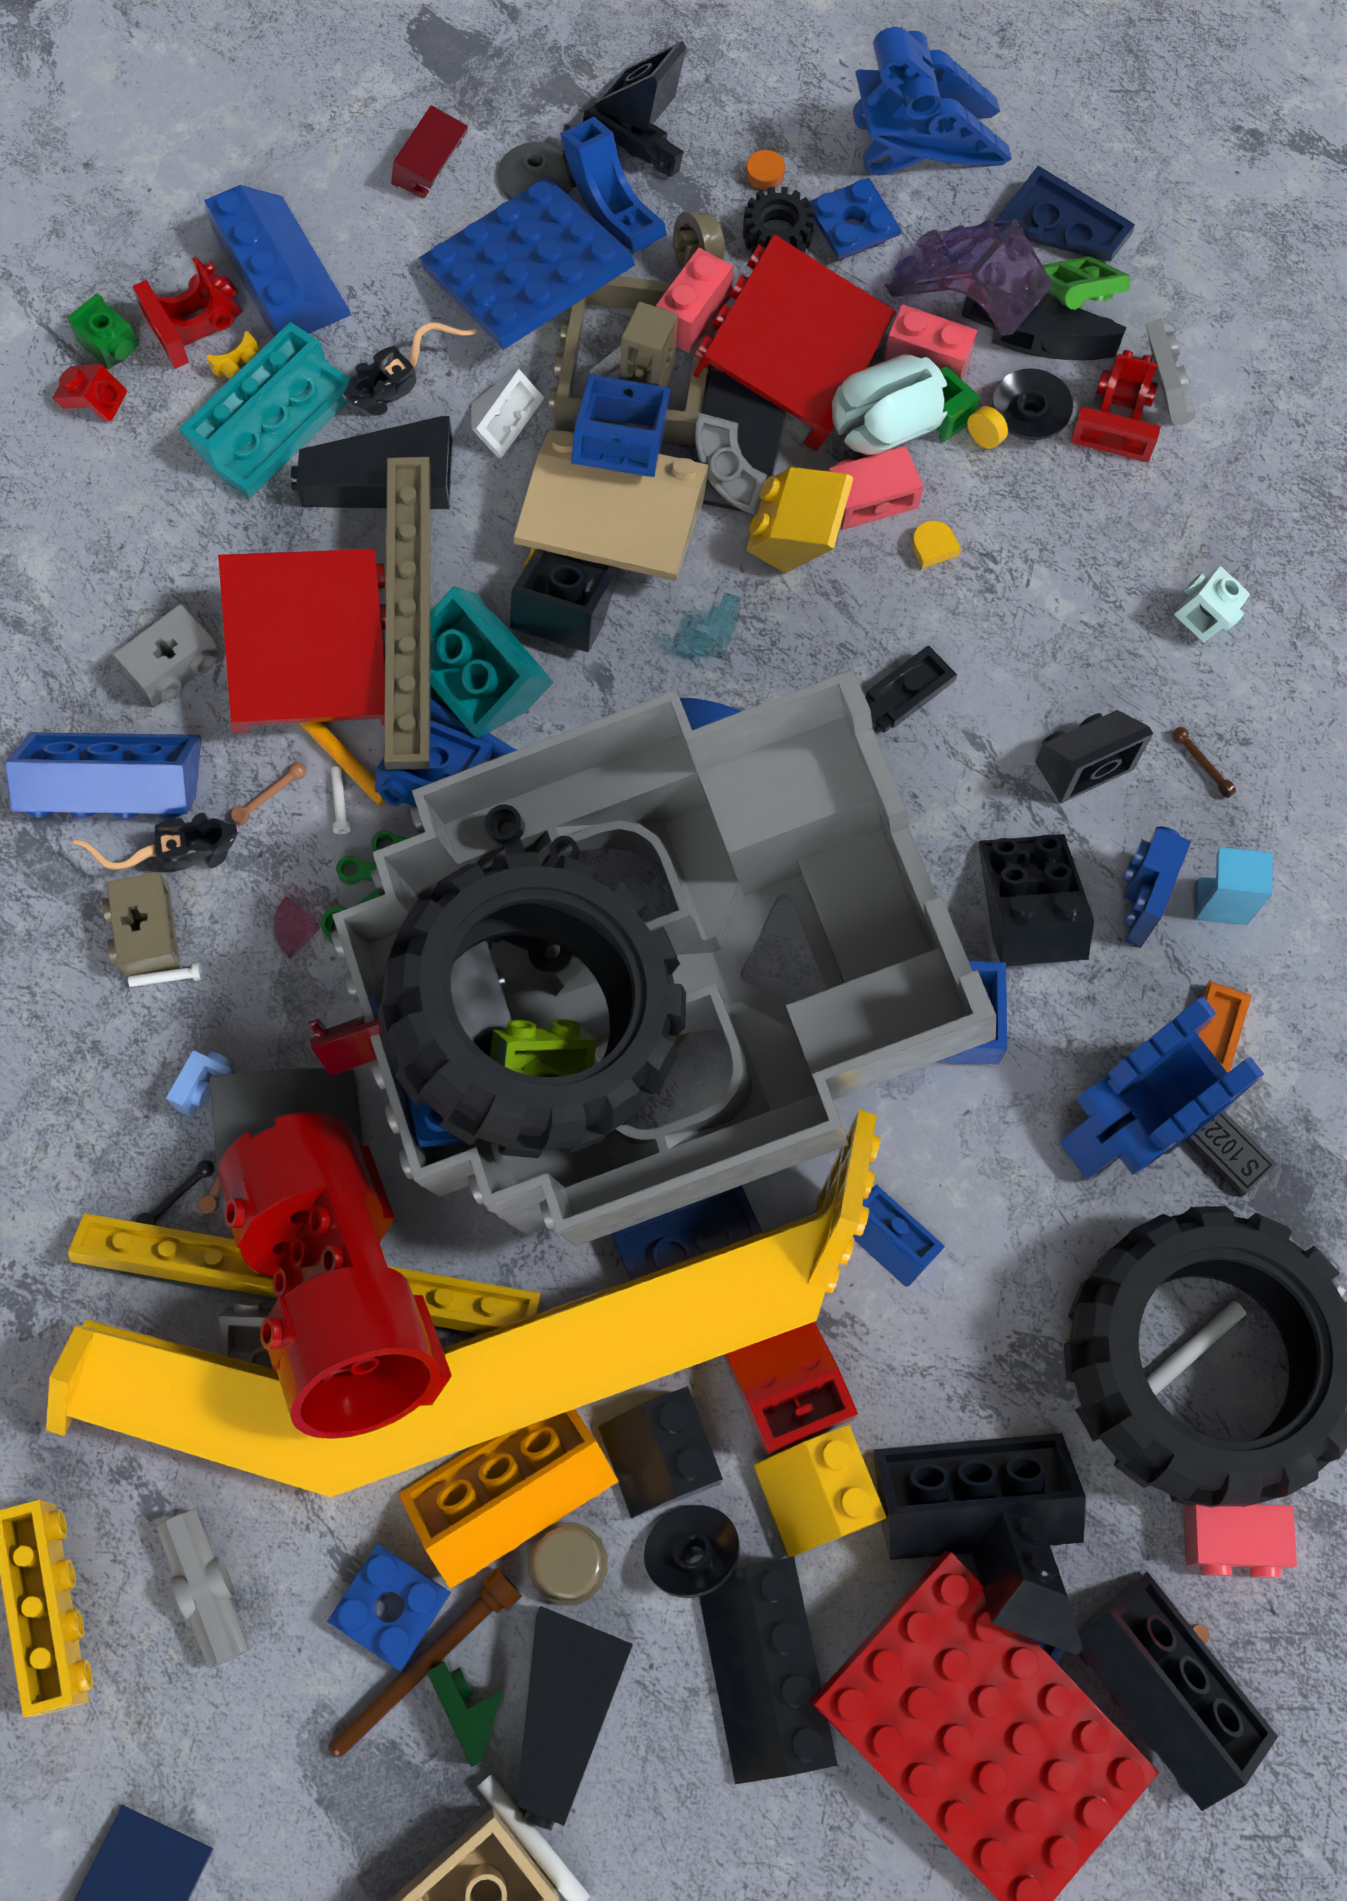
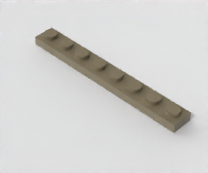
(408, 614)

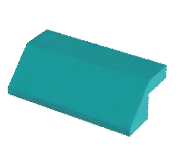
(267, 410)

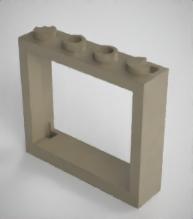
(622, 293)

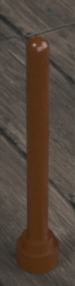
(494, 1596)

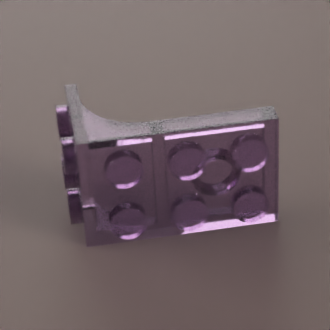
(981, 261)

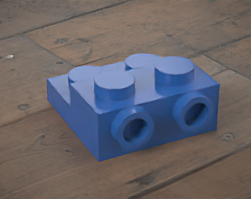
(449, 755)
(1151, 880)

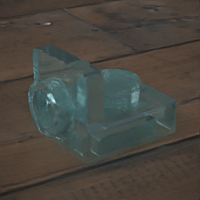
(716, 634)

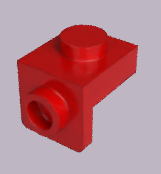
(92, 388)

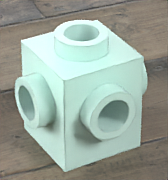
(1212, 604)

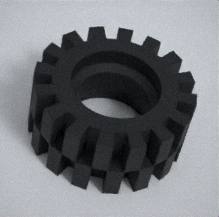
(778, 207)

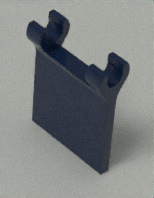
(144, 1862)

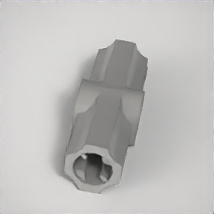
(203, 1588)

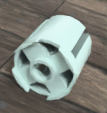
(889, 404)

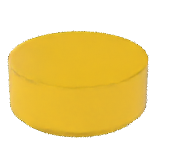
(987, 427)

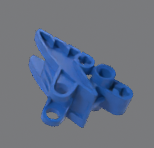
(909, 104)
(1156, 1097)

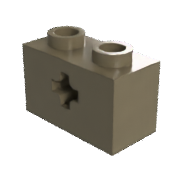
(649, 346)
(155, 944)

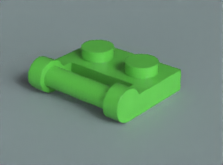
(1085, 279)

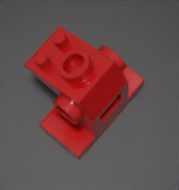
(166, 314)
(1128, 386)

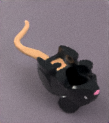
(390, 374)
(180, 844)

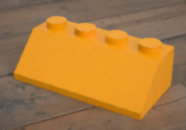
(505, 1493)

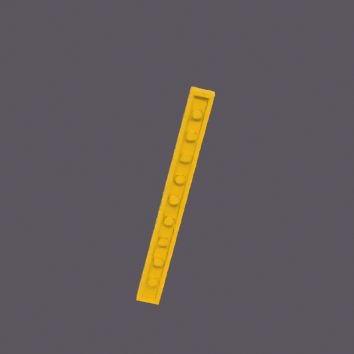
(219, 1264)

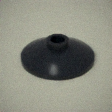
(1037, 392)
(682, 1536)

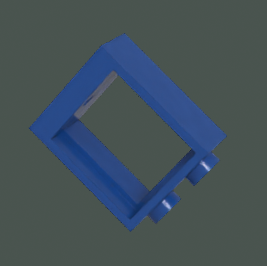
(615, 445)

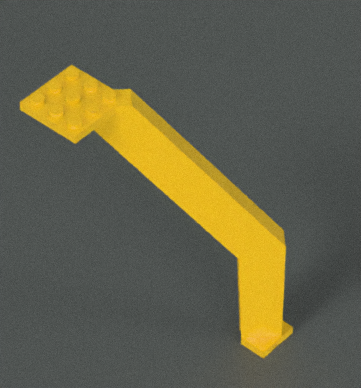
(499, 1378)

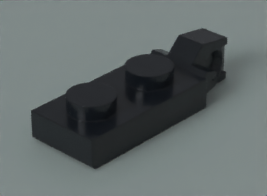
(647, 145)
(908, 688)

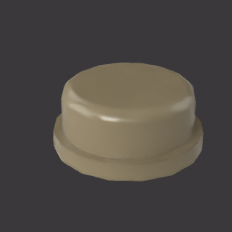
(696, 232)
(567, 1563)

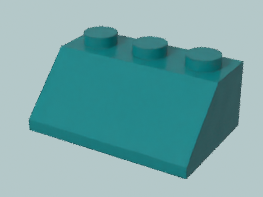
(480, 664)

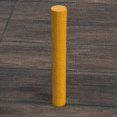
(345, 759)

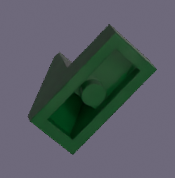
(471, 1724)

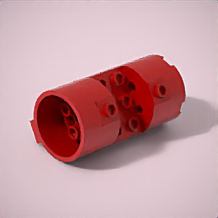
(345, 1326)

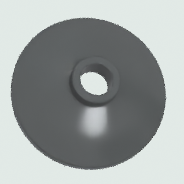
(531, 164)

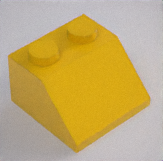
(798, 516)
(819, 1491)

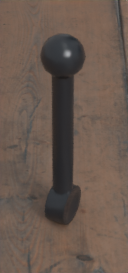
(204, 1169)

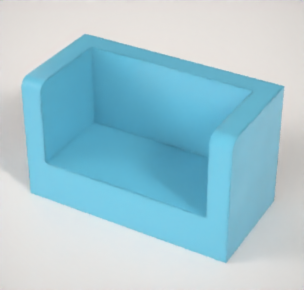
(1239, 888)

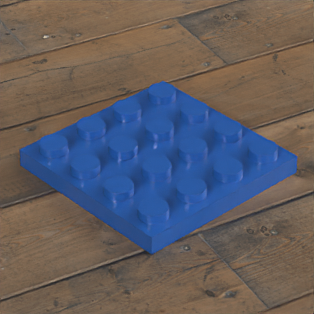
(526, 262)

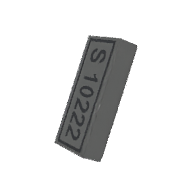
(1232, 1153)

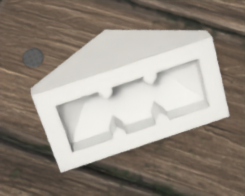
(504, 411)

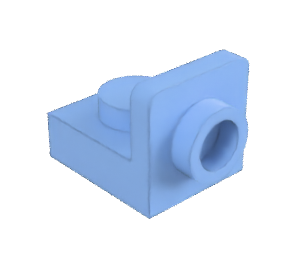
(193, 1083)

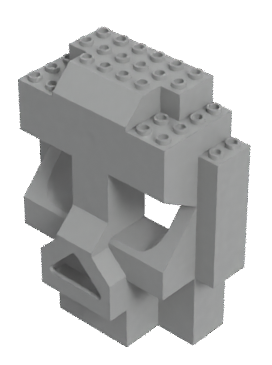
(736, 818)

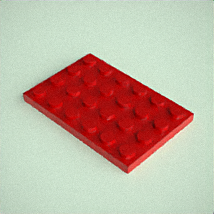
(985, 1738)

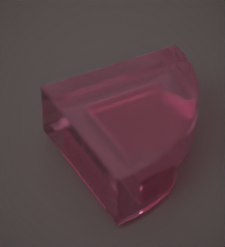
(293, 927)

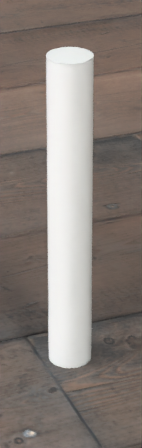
(1195, 1346)
(532, 1840)

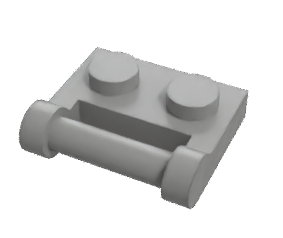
(1173, 378)

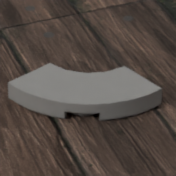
(727, 468)

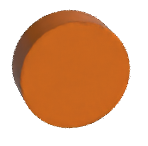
(765, 169)

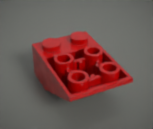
(791, 1388)

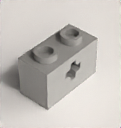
(147, 656)

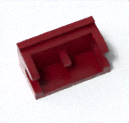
(427, 151)
(344, 1044)

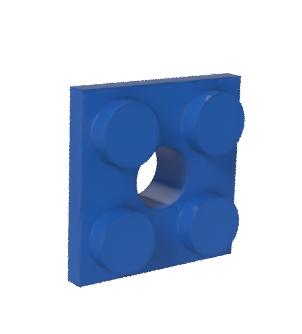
(856, 202)
(358, 1614)

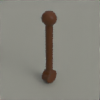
(1226, 787)

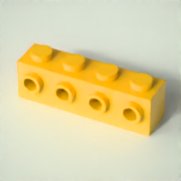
(41, 1610)

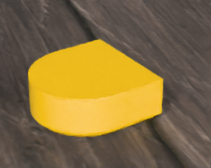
(934, 543)

